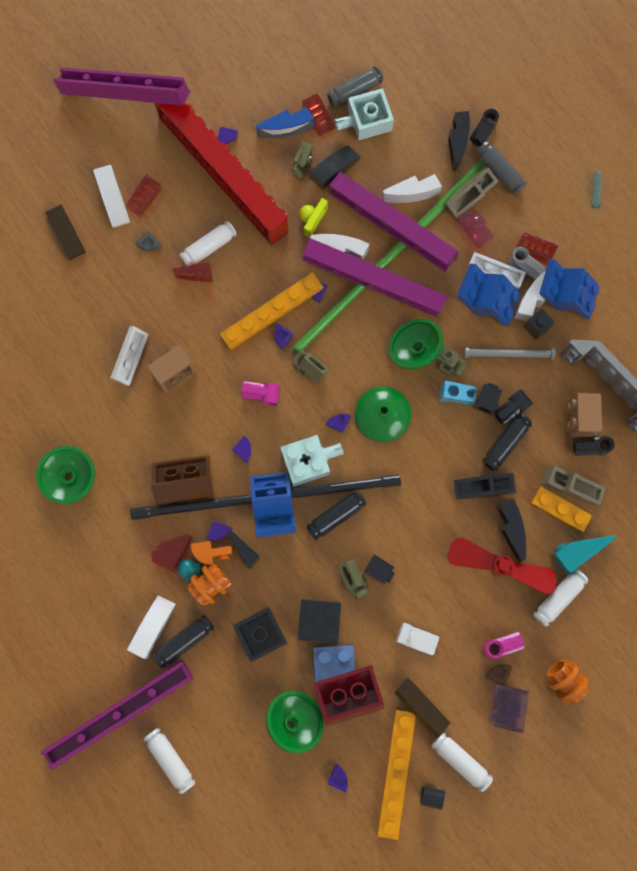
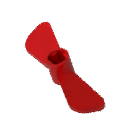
(467, 554)

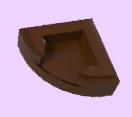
(499, 674)

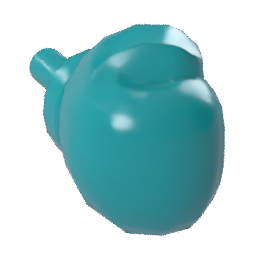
(188, 568)

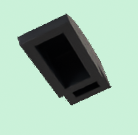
(458, 137)
(329, 168)
(485, 486)
(514, 529)

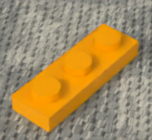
(561, 509)

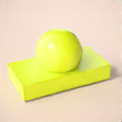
(312, 216)

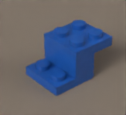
(569, 289)
(488, 294)
(272, 504)

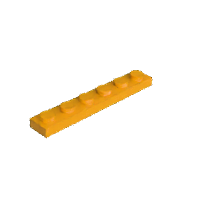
(271, 311)
(396, 775)

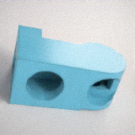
(458, 393)

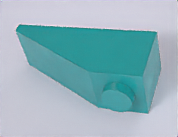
(576, 553)

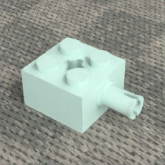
(367, 115)
(317, 465)

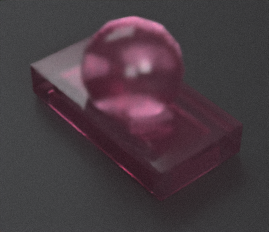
(475, 228)

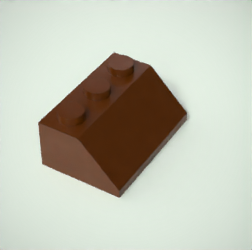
(182, 480)

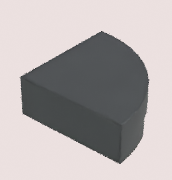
(148, 243)

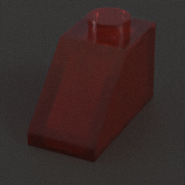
(171, 552)

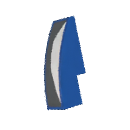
(285, 124)

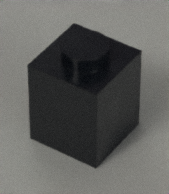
(539, 324)
(488, 398)
(379, 570)

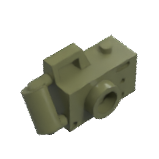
(302, 159)
(449, 359)
(310, 366)
(353, 578)

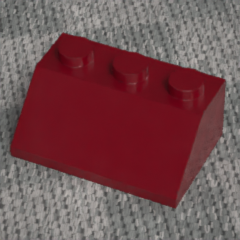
(349, 695)

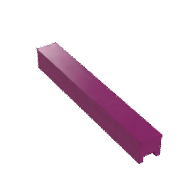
(122, 86)
(393, 222)
(373, 277)
(117, 715)

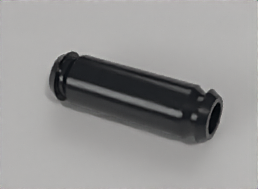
(507, 442)
(336, 515)
(183, 641)

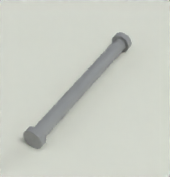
(509, 353)

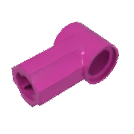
(266, 393)
(504, 645)

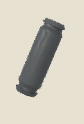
(355, 86)
(501, 168)

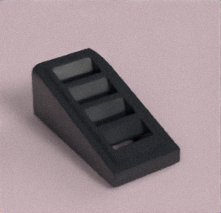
(248, 555)

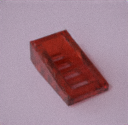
(313, 104)
(153, 193)
(546, 245)
(198, 272)

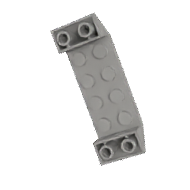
(609, 369)

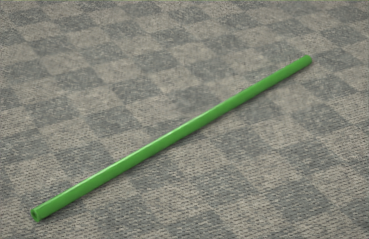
(383, 263)

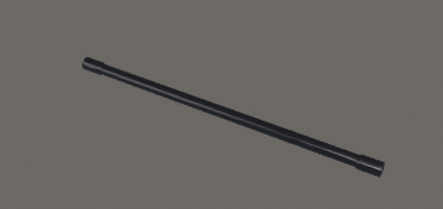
(147, 512)

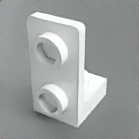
(417, 639)

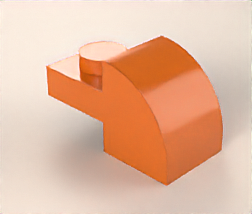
(206, 553)

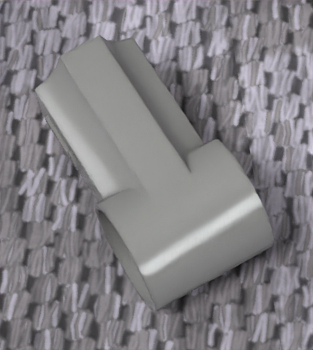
(528, 264)

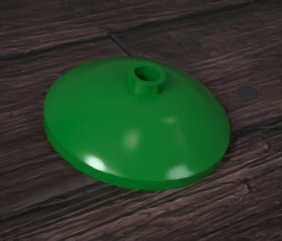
(411, 338)
(381, 426)
(56, 466)
(304, 717)

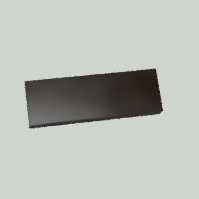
(65, 232)
(422, 707)

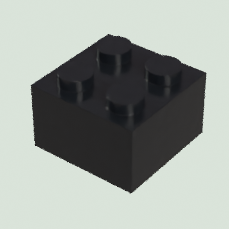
(319, 621)
(260, 634)

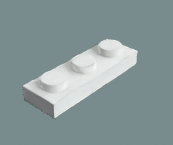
(492, 266)
(129, 356)

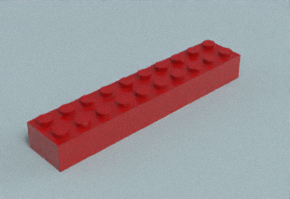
(225, 170)

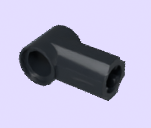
(484, 127)
(515, 405)
(591, 446)
(432, 796)

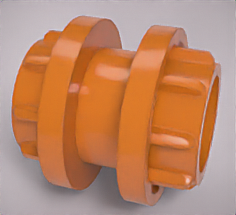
(209, 584)
(565, 679)

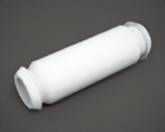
(208, 244)
(560, 597)
(169, 761)
(462, 762)

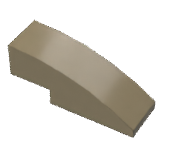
(471, 191)
(573, 485)

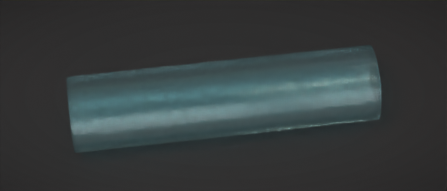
(597, 189)

